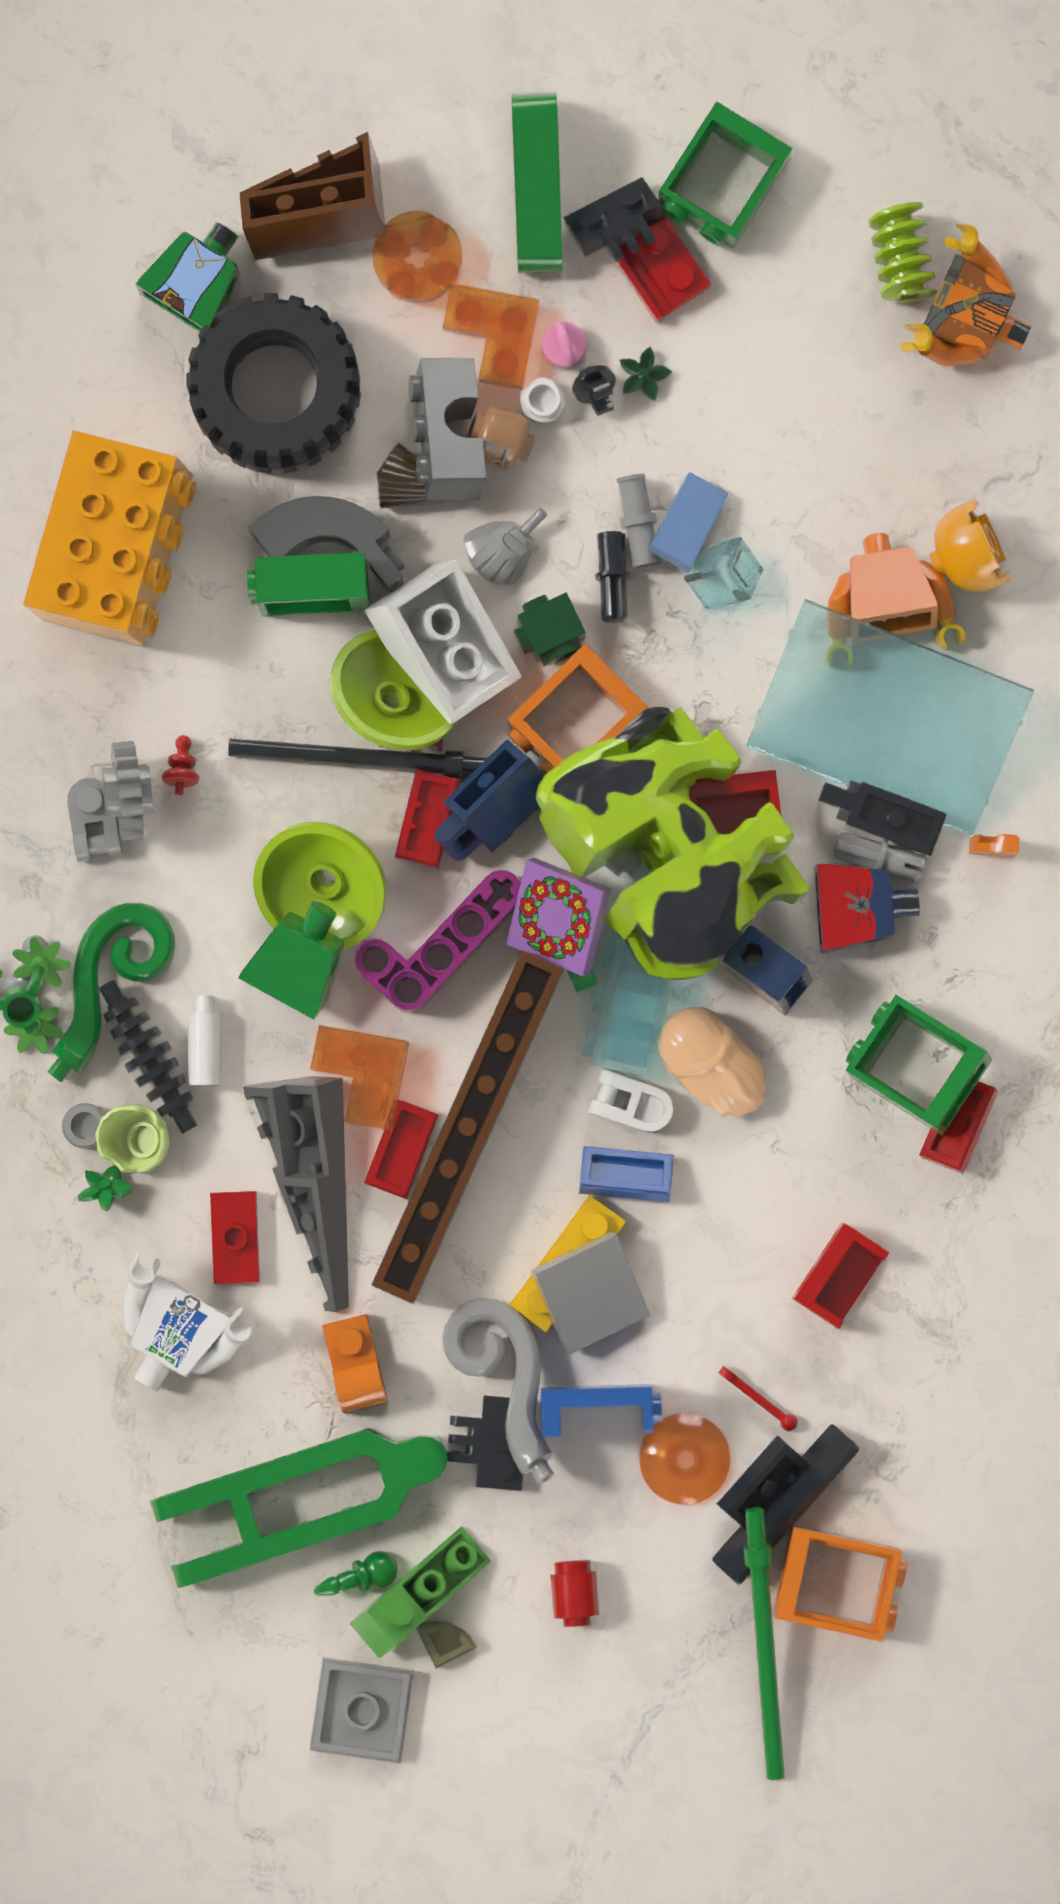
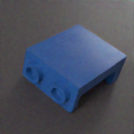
(598, 1396)

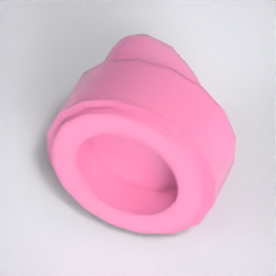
(564, 345)

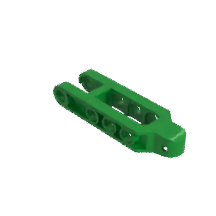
(400, 1465)

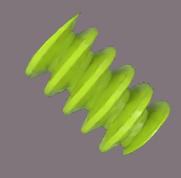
(900, 253)

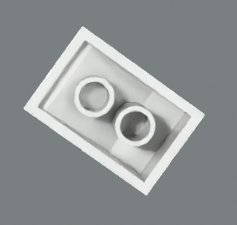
(444, 640)

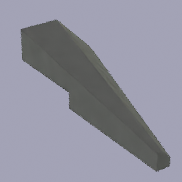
(307, 1138)

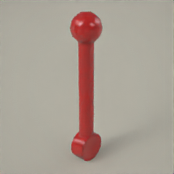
(787, 1421)

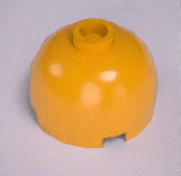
(968, 550)

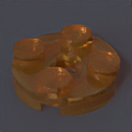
(432, 236)

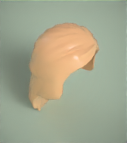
(712, 1062)

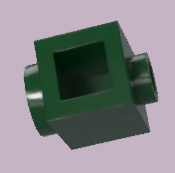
(550, 629)

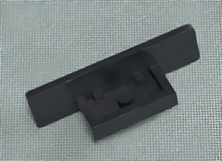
(784, 1488)

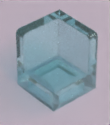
(724, 574)

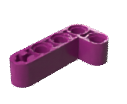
(445, 935)

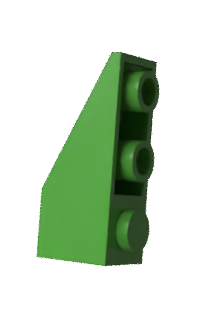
(420, 1592)

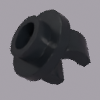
(594, 387)

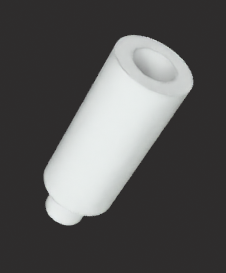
(204, 1044)

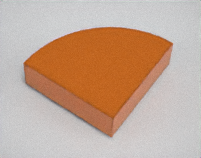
(998, 846)

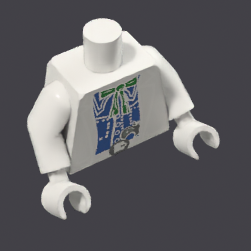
(177, 1327)

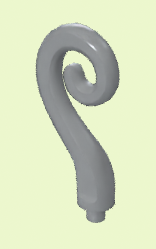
(522, 1433)

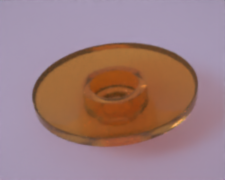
(679, 1434)

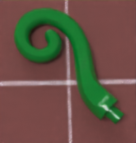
(83, 1034)

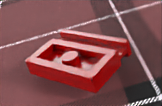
(664, 272)

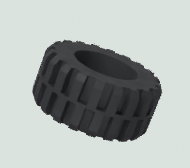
(263, 325)

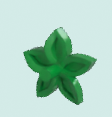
(105, 1187)

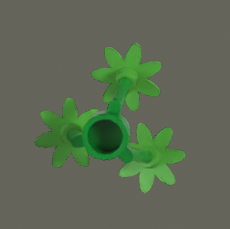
(22, 1006)

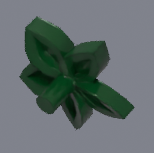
(644, 374)

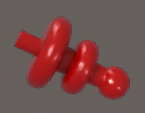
(181, 762)

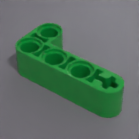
(537, 182)

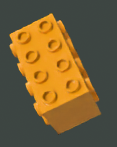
(110, 539)

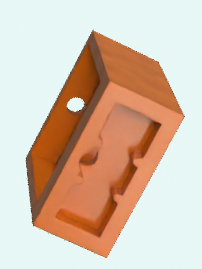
(600, 676)
(884, 1612)

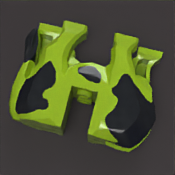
(699, 881)

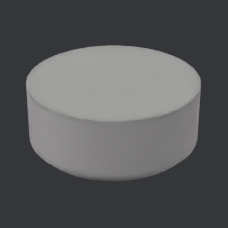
(81, 1125)

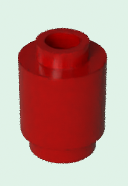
(574, 1592)

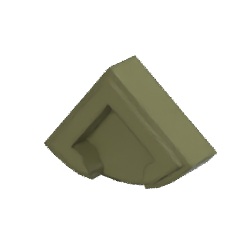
(444, 1641)

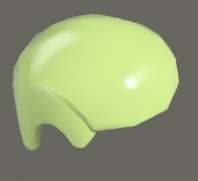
(133, 1138)

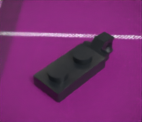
(886, 815)

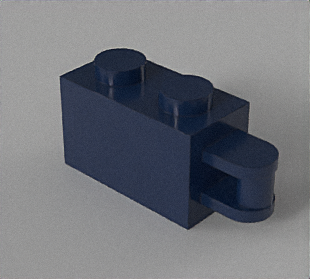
(490, 803)

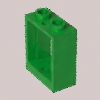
(745, 137)
(309, 584)
(955, 1089)

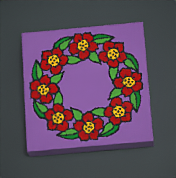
(558, 916)

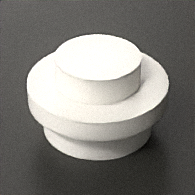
(542, 400)

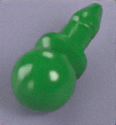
(376, 1570)

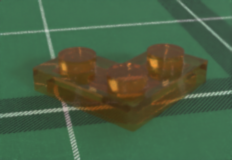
(506, 324)
(376, 1071)

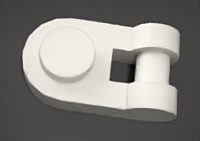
(647, 1109)

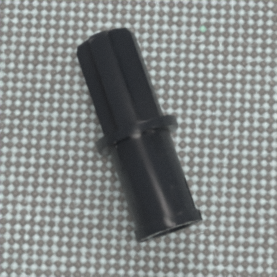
(612, 576)

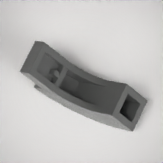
(328, 519)

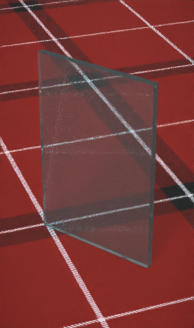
(889, 715)

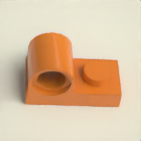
(355, 1364)

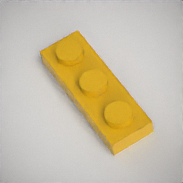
(588, 1224)

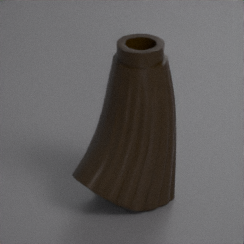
(399, 481)

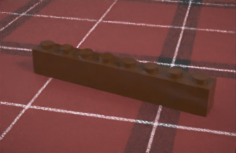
(467, 1127)

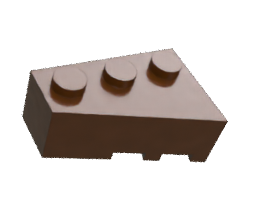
(318, 205)

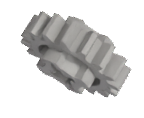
(127, 790)

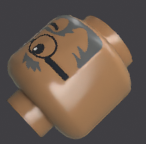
(503, 436)

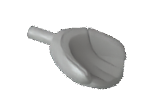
(502, 548)

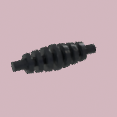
(148, 1056)

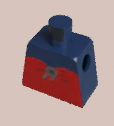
(858, 905)

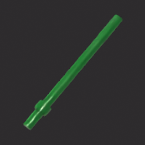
(758, 1557)

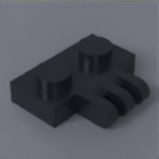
(616, 220)
(487, 1446)

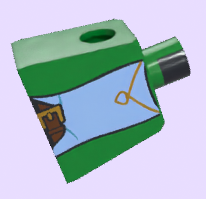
(193, 277)

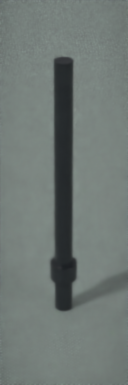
(451, 763)

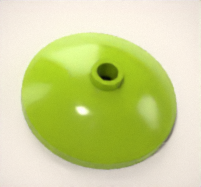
(368, 677)
(291, 878)

